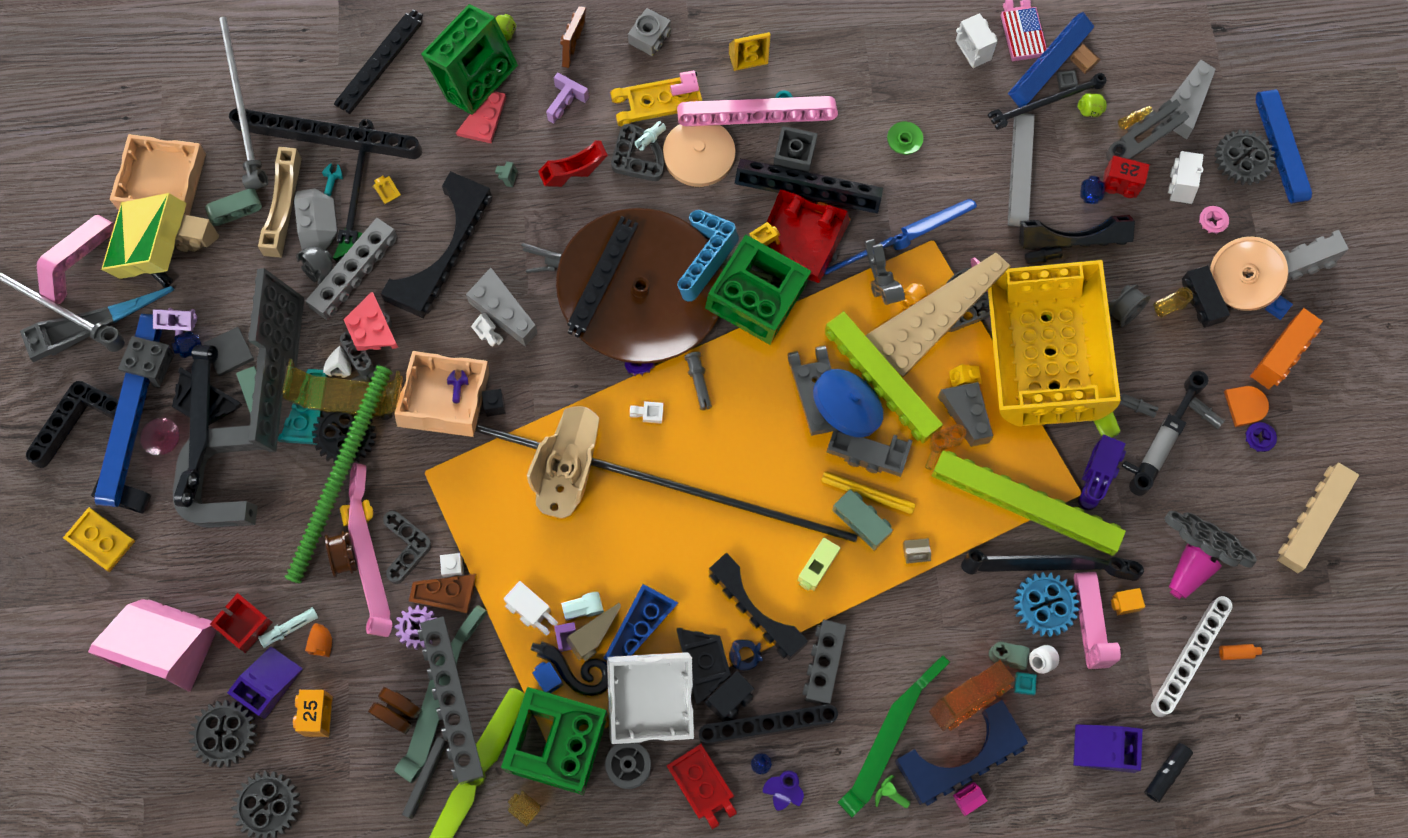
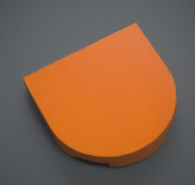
(1246, 405)

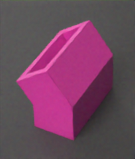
(969, 798)

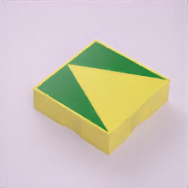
(144, 236)

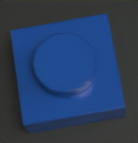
(1279, 307)

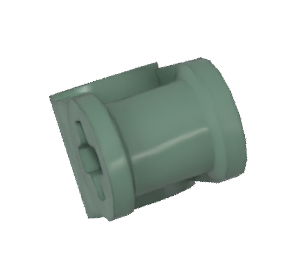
(1013, 655)

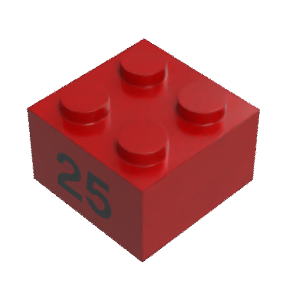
(1125, 177)

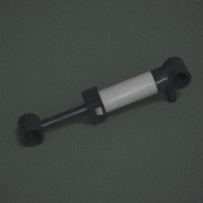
(1165, 439)

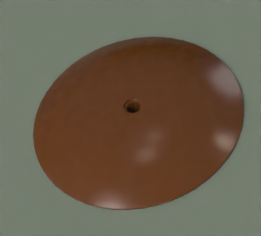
(633, 322)

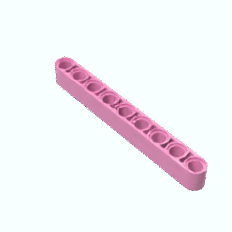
(757, 111)

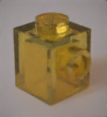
(523, 807)

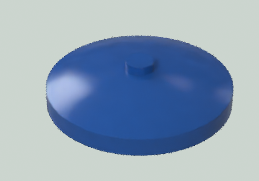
(848, 403)

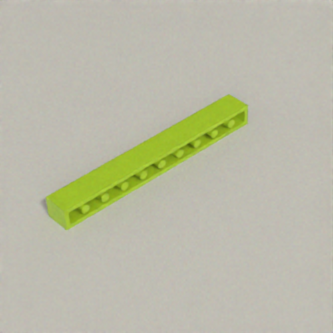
(1029, 503)

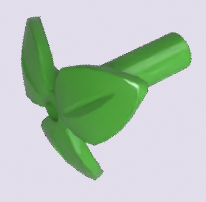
(889, 790)

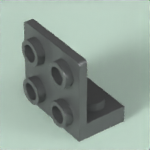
(147, 360)

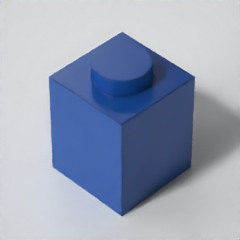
(547, 677)

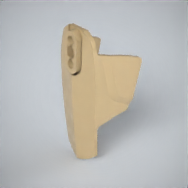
(564, 462)

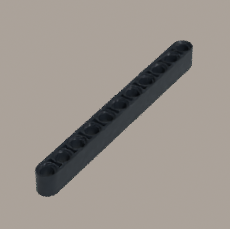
(332, 138)

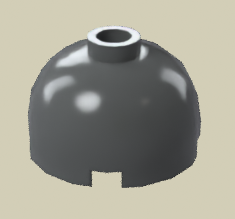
(315, 262)

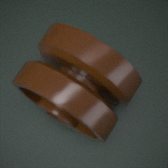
(396, 707)

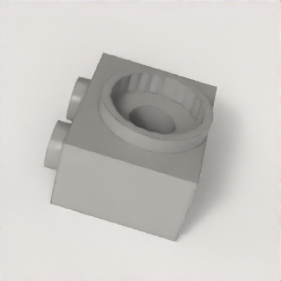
(649, 41)

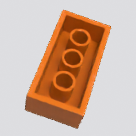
(1287, 349)

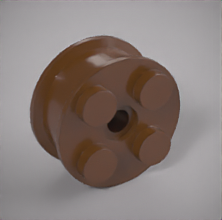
(340, 553)

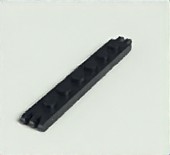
(379, 61)
(602, 276)

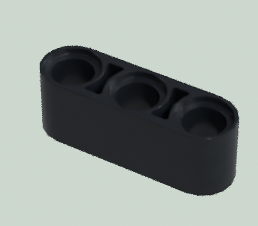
(131, 498)

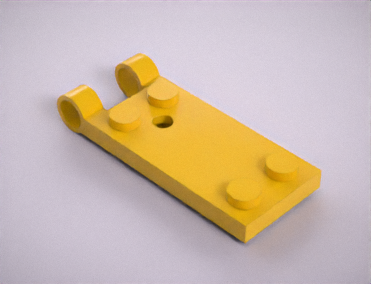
(660, 98)

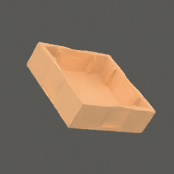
(158, 168)
(427, 397)

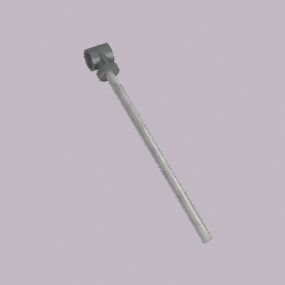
(255, 177)
(99, 332)

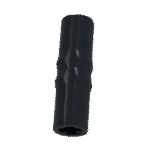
(1168, 772)

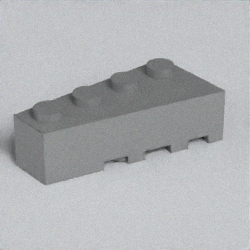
(495, 300)

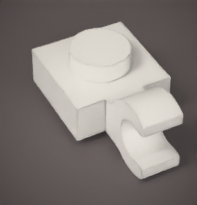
(485, 330)
(651, 412)

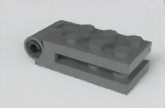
(1128, 146)

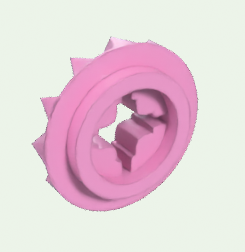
(1218, 214)

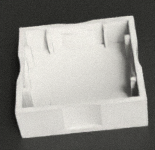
(650, 697)

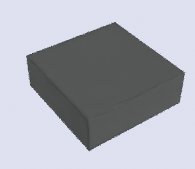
(1067, 79)

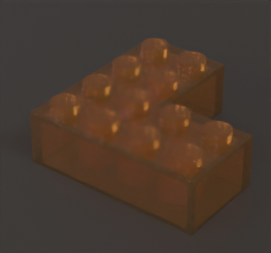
(972, 696)

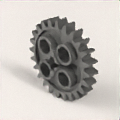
(1234, 145)
(204, 734)
(257, 790)

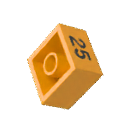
(313, 713)

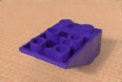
(265, 682)
(1108, 747)

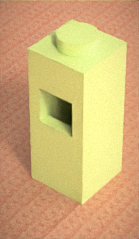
(818, 564)

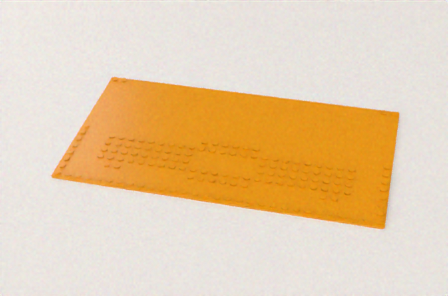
(744, 448)

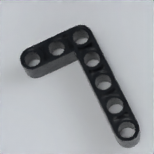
(69, 420)

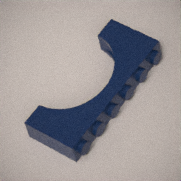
(1001, 739)

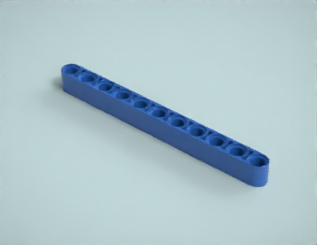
(124, 426)

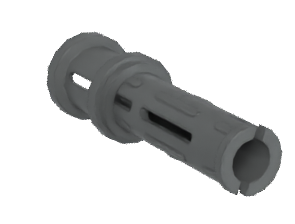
(697, 371)

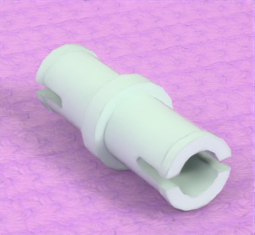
(650, 135)

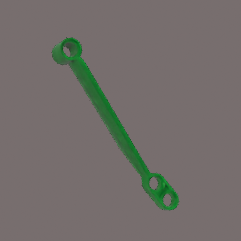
(886, 742)

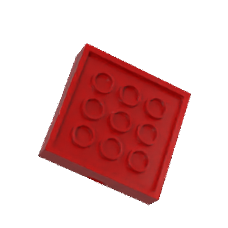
(807, 234)

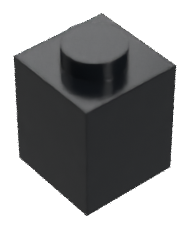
(493, 402)

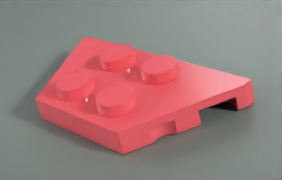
(369, 326)

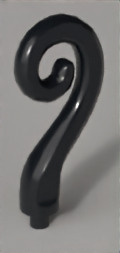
(553, 655)

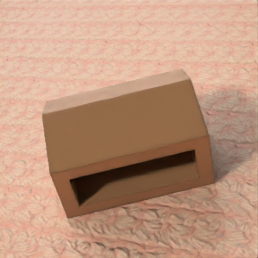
(1084, 59)

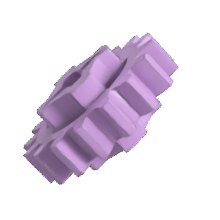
(410, 633)

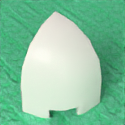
(338, 364)

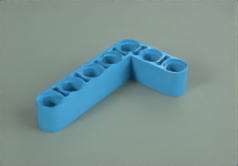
(722, 240)

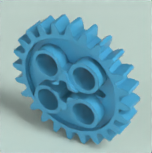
(1053, 620)

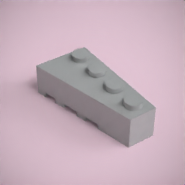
(1191, 96)
(1315, 256)

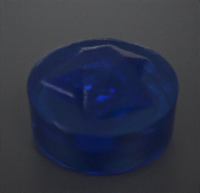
(761, 764)

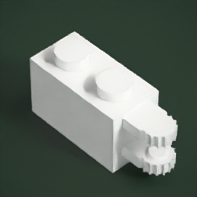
(529, 607)

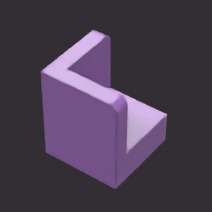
(562, 632)

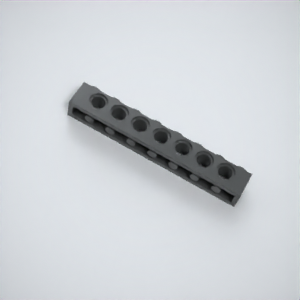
(438, 628)

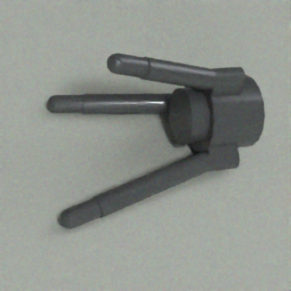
(551, 258)

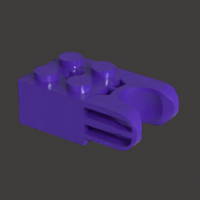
(1101, 471)

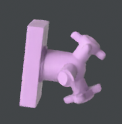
(174, 320)

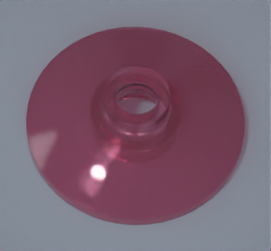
(154, 430)

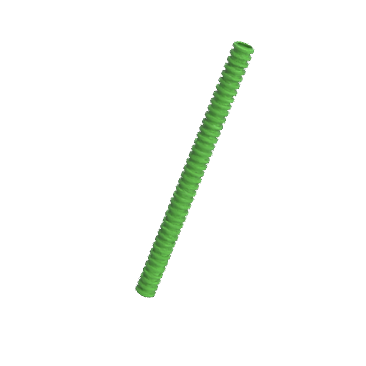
(338, 474)

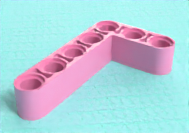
(66, 253)
(1096, 647)

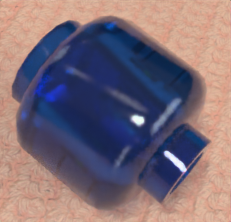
(1092, 190)
(184, 343)

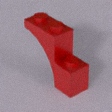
(557, 172)

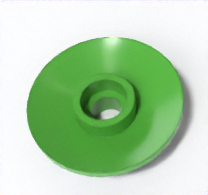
(905, 131)

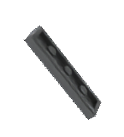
(424, 778)

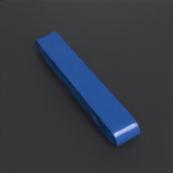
(1051, 60)
(1284, 146)

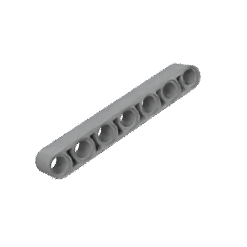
(1021, 169)

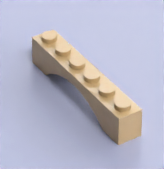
(286, 176)

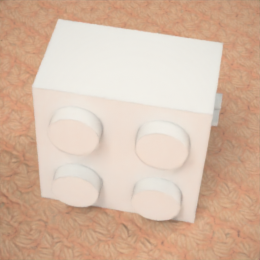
(976, 40)
(1185, 177)

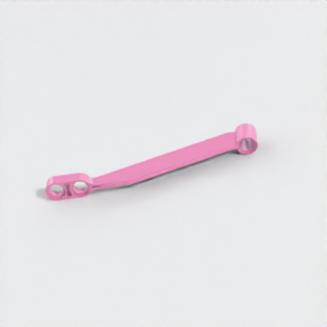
(379, 620)

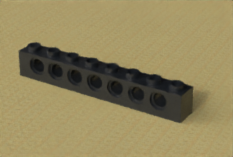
(809, 185)

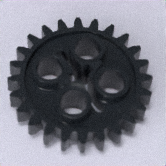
(330, 444)

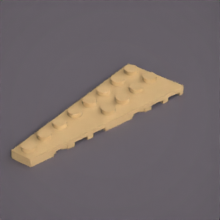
(922, 325)

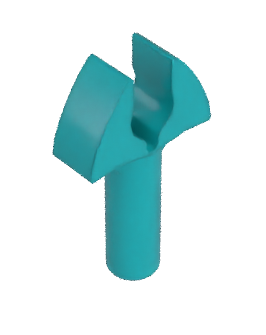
(331, 178)

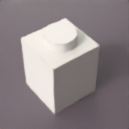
(451, 565)

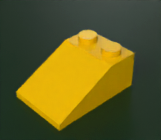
(749, 51)

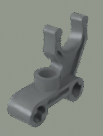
(884, 282)

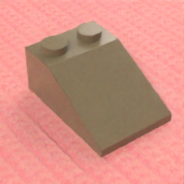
(587, 638)

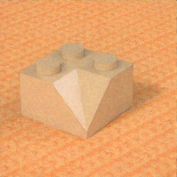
(195, 234)

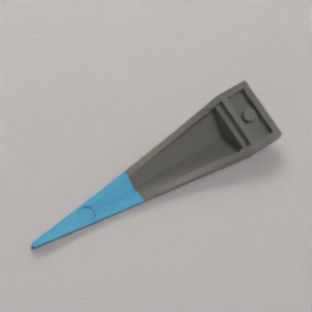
(61, 333)

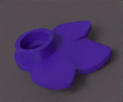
(784, 793)

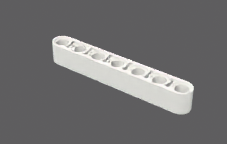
(1185, 663)

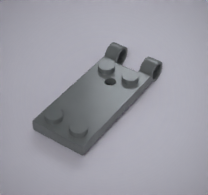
(803, 379)

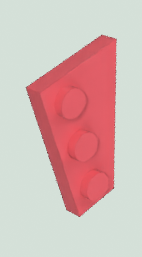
(484, 121)

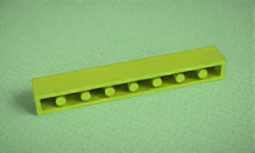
(883, 377)

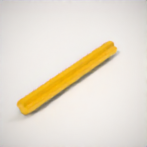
(868, 492)

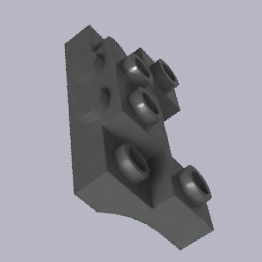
(869, 453)

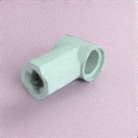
(588, 606)

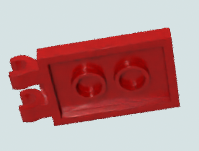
(702, 785)

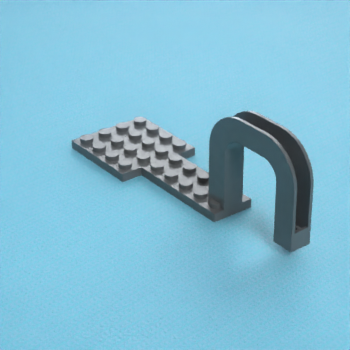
(276, 333)

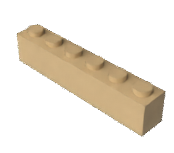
(1317, 518)

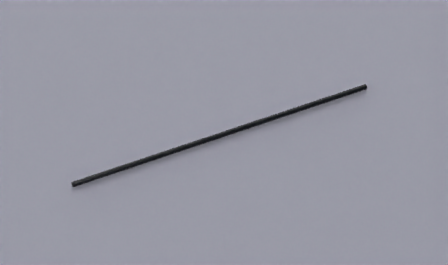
(683, 488)

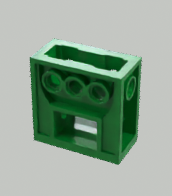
(466, 55)
(751, 300)
(563, 736)

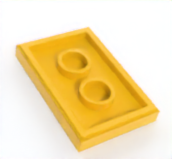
(99, 539)

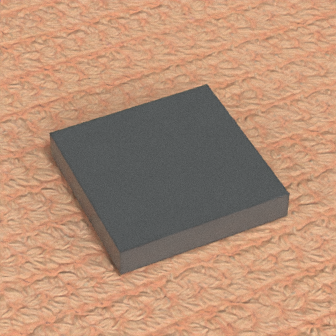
(232, 351)

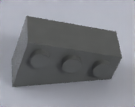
(968, 409)

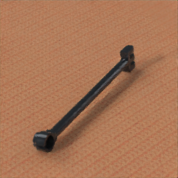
(1097, 82)
(349, 232)

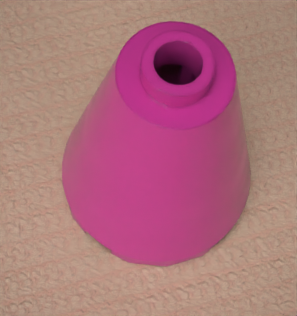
(1192, 571)

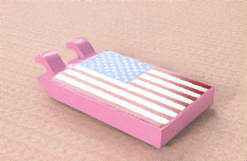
(1023, 31)

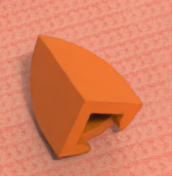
(319, 641)

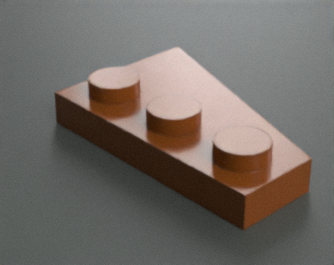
(573, 33)
(446, 593)

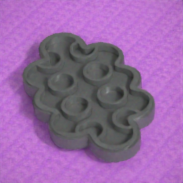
(1210, 539)

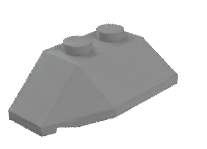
(315, 218)

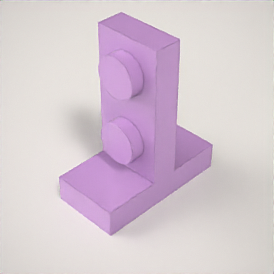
(569, 90)

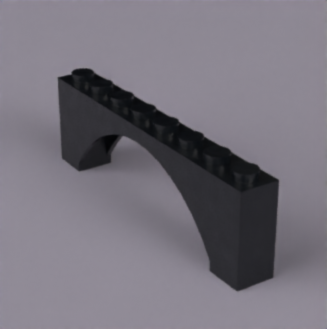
(419, 290)

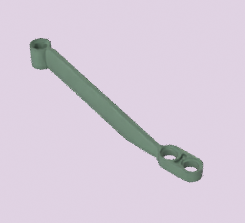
(422, 739)

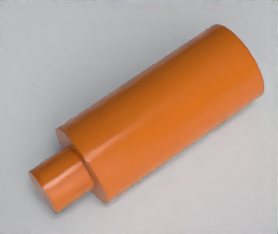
(1235, 652)

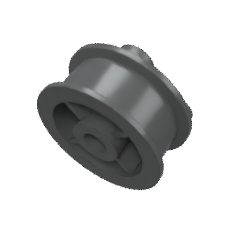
(1128, 305)
(628, 777)

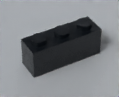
(1206, 296)

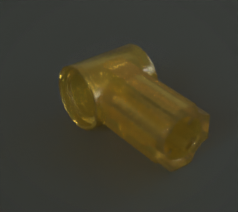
(1173, 302)

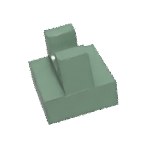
(507, 173)

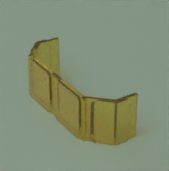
(334, 393)

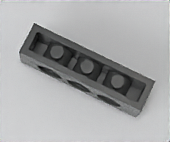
(834, 632)

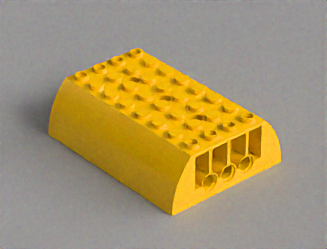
(1077, 332)

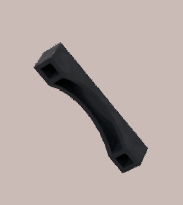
(1114, 230)
(784, 637)

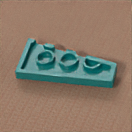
(299, 424)

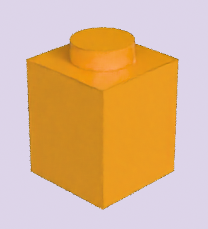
(1127, 601)

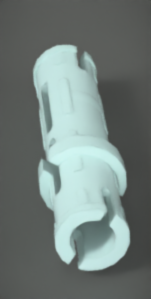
(288, 627)

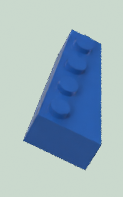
(640, 622)

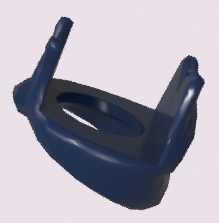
(735, 658)

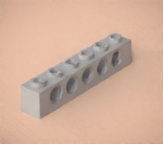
(353, 258)

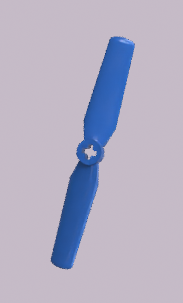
(914, 230)

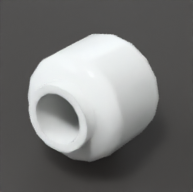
(1044, 659)

